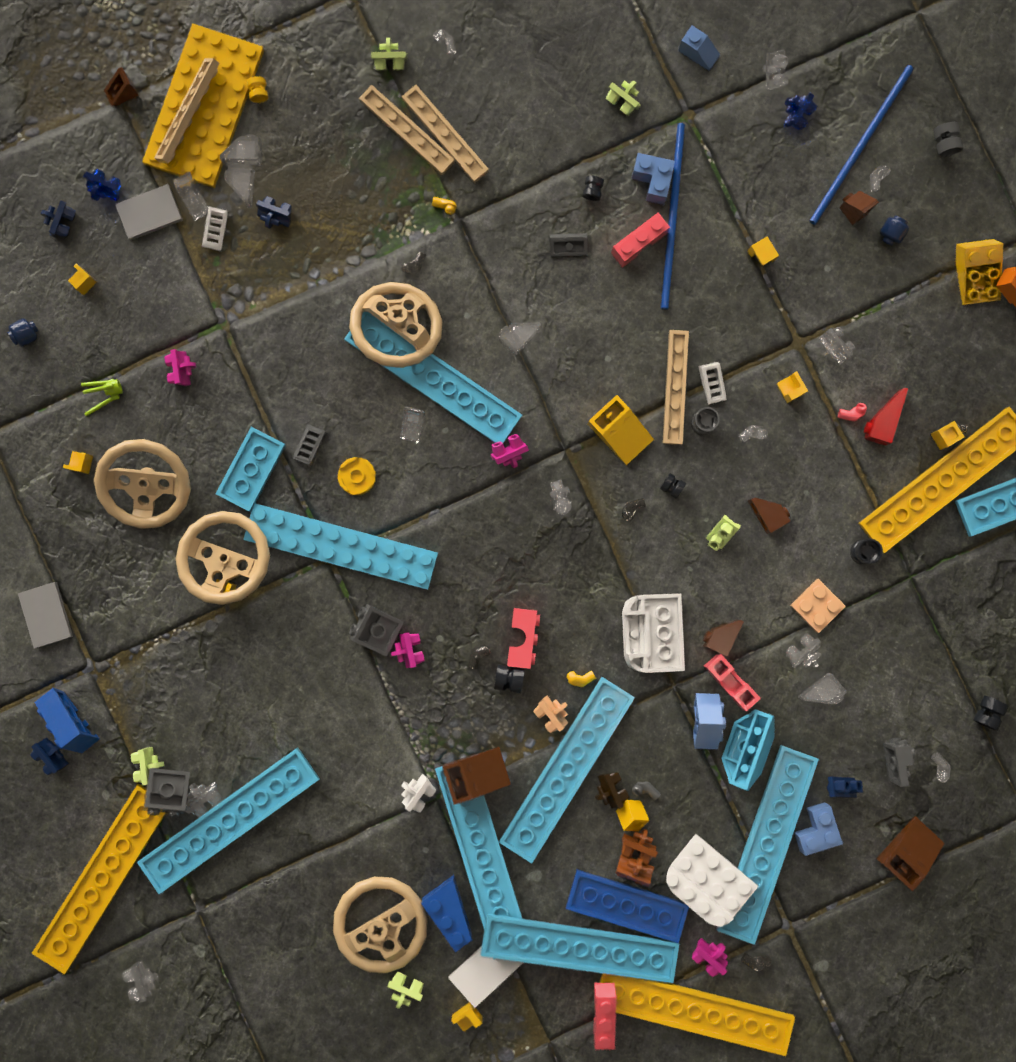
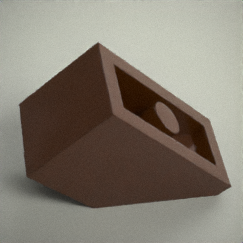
(857, 206)
(769, 514)
(722, 637)

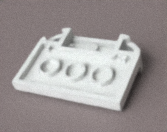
(653, 633)
(709, 882)

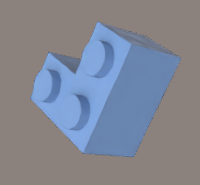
(656, 172)
(708, 721)
(822, 834)

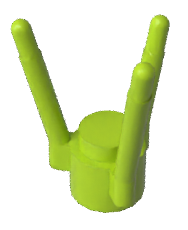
(110, 387)

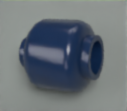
(894, 230)
(22, 332)

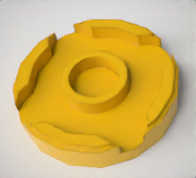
(356, 476)

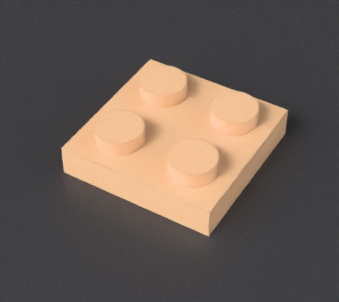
(817, 606)

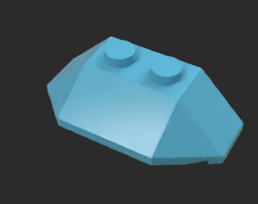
(748, 748)

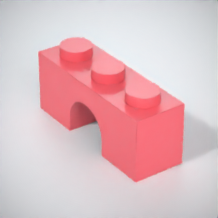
(636, 241)
(522, 655)
(729, 680)
(604, 1016)

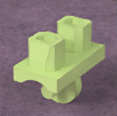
(381, 57)
(630, 103)
(722, 533)
(147, 760)
(397, 985)

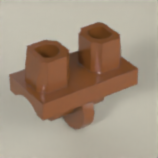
(646, 849)
(634, 870)

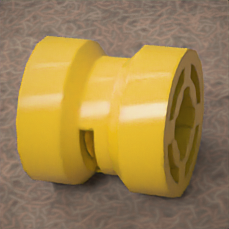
(257, 89)

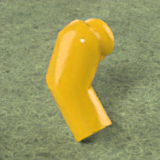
(448, 205)
(580, 681)

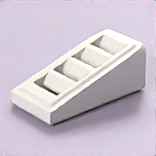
(220, 213)
(719, 380)

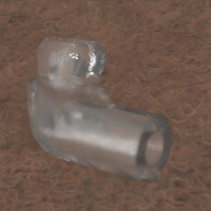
(445, 37)
(877, 175)
(753, 431)
(943, 767)

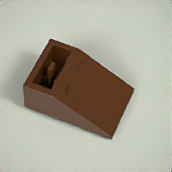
(476, 775)
(911, 853)

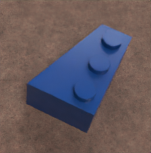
(63, 722)
(448, 913)

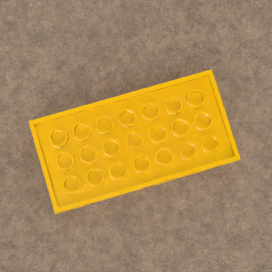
(220, 107)

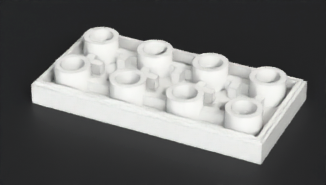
(481, 976)

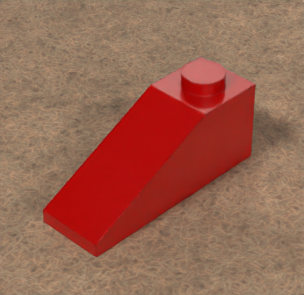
(884, 424)

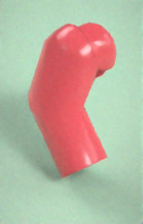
(854, 414)

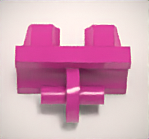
(181, 367)
(510, 454)
(410, 658)
(713, 955)

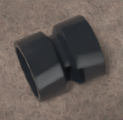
(866, 551)
(509, 679)
(993, 706)

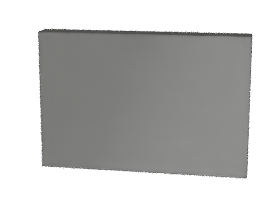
(149, 212)
(45, 615)

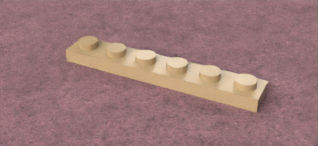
(184, 115)
(407, 130)
(445, 133)
(675, 387)

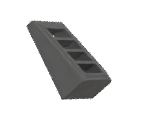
(300, 448)

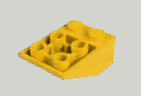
(979, 270)
(620, 430)

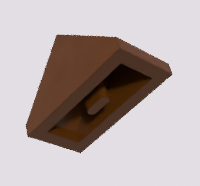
(120, 88)

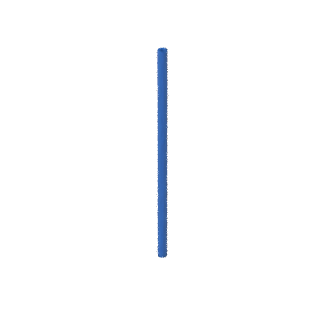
(860, 146)
(672, 216)

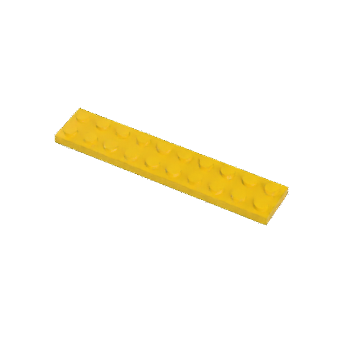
(943, 481)
(98, 883)
(702, 1013)

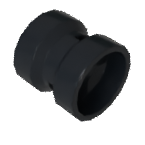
(593, 188)
(673, 486)

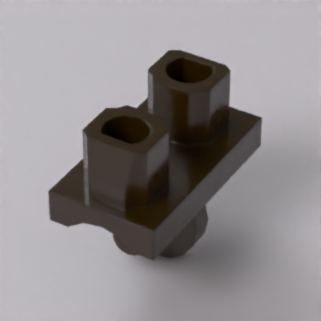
(608, 791)

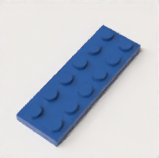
(627, 906)

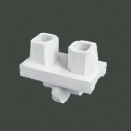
(414, 791)

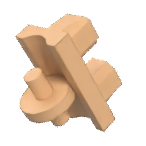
(555, 713)

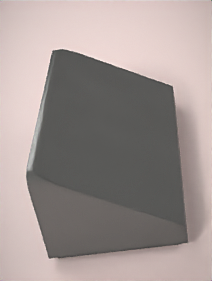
(568, 244)

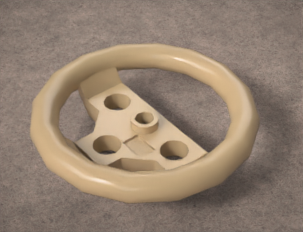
(398, 320)
(142, 483)
(210, 590)
(408, 909)

